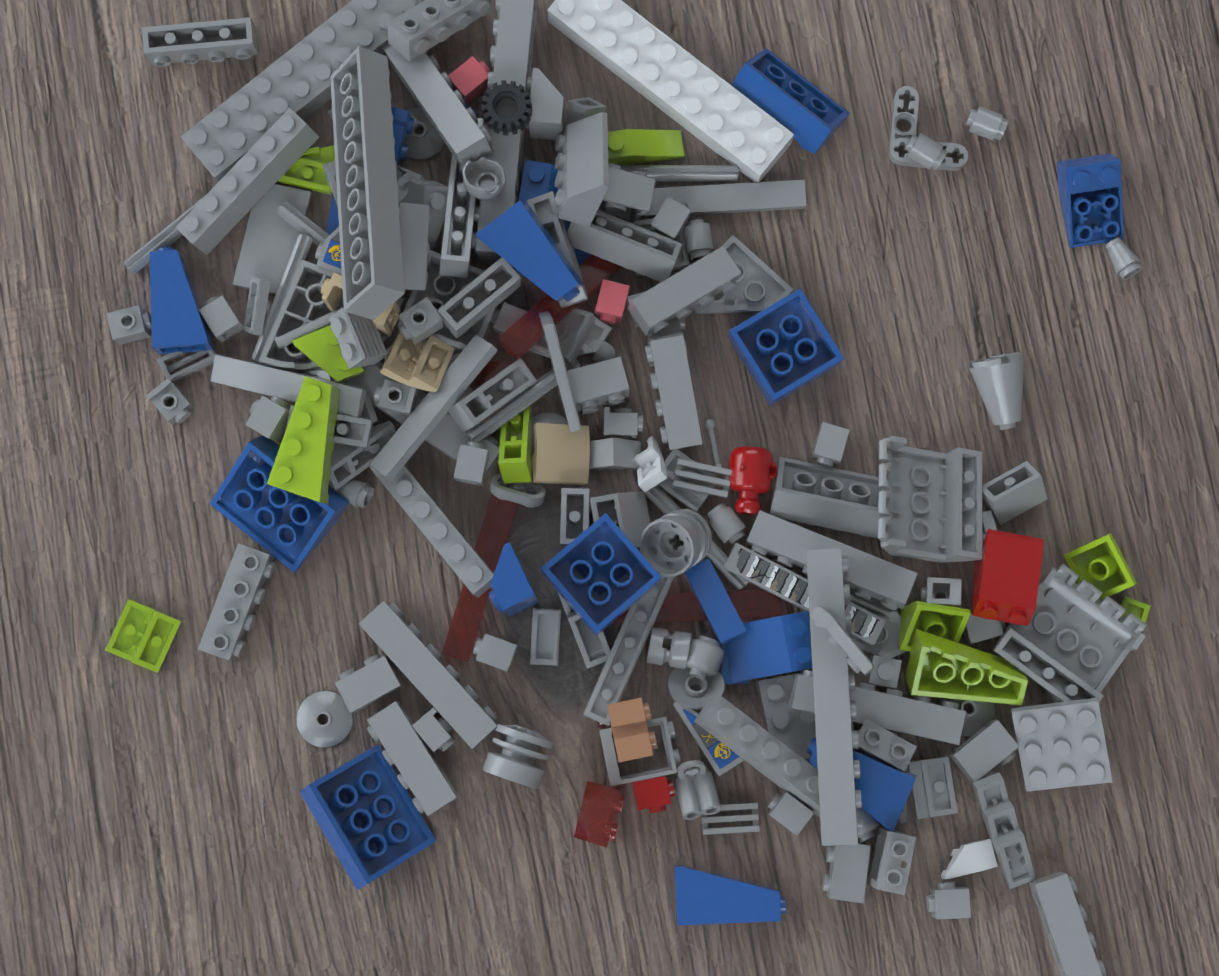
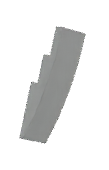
(1004, 830)

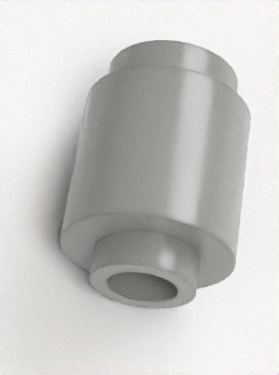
(987, 123)
(925, 151)
(698, 239)
(726, 524)

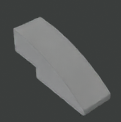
(592, 647)

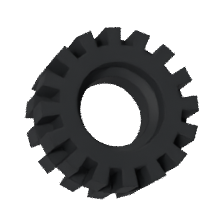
(501, 92)

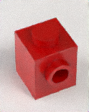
(653, 793)

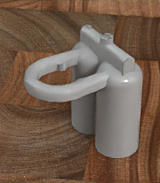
(696, 790)

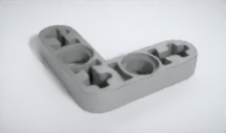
(900, 138)

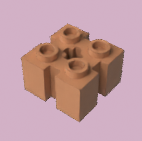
(631, 729)

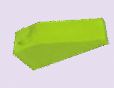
(644, 146)
(516, 448)

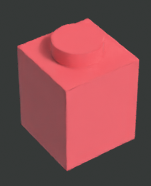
(470, 79)
(612, 302)

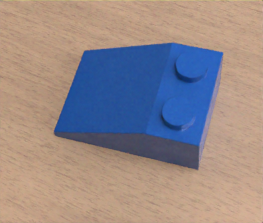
(771, 647)

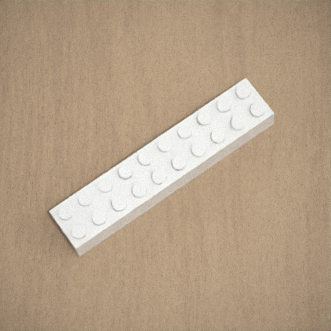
(674, 82)

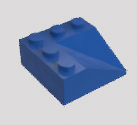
(785, 347)
(600, 574)

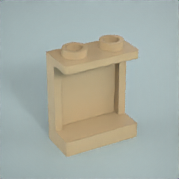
(333, 293)

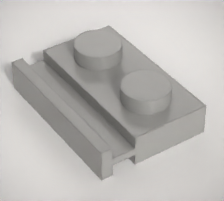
(691, 499)
(933, 788)

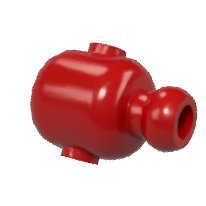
(750, 476)

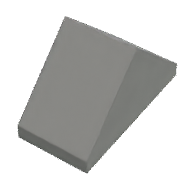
(614, 454)

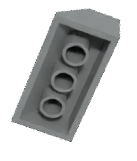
(582, 169)
(826, 497)

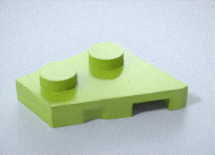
(308, 170)

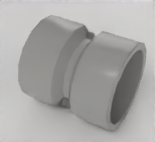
(678, 652)

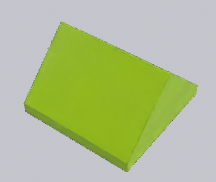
(1101, 565)
(931, 618)

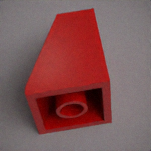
(1007, 577)

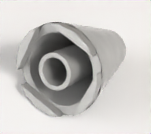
(1000, 386)

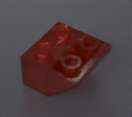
(598, 812)

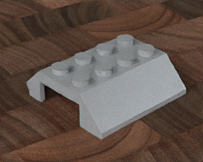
(930, 502)
(1071, 638)

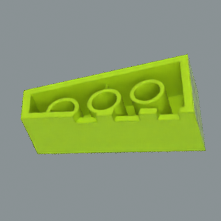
(308, 443)
(961, 672)

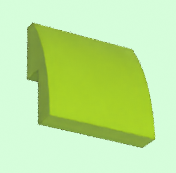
(143, 635)

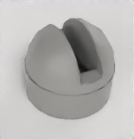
(604, 352)

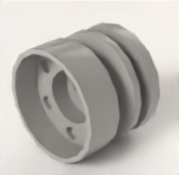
(664, 538)
(518, 755)

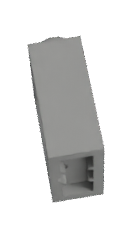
(672, 756)
(885, 865)

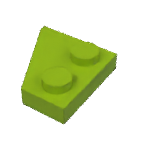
(325, 352)

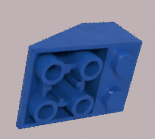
(1091, 199)

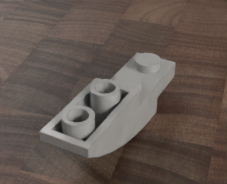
(548, 215)

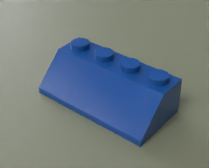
(790, 100)
(510, 584)

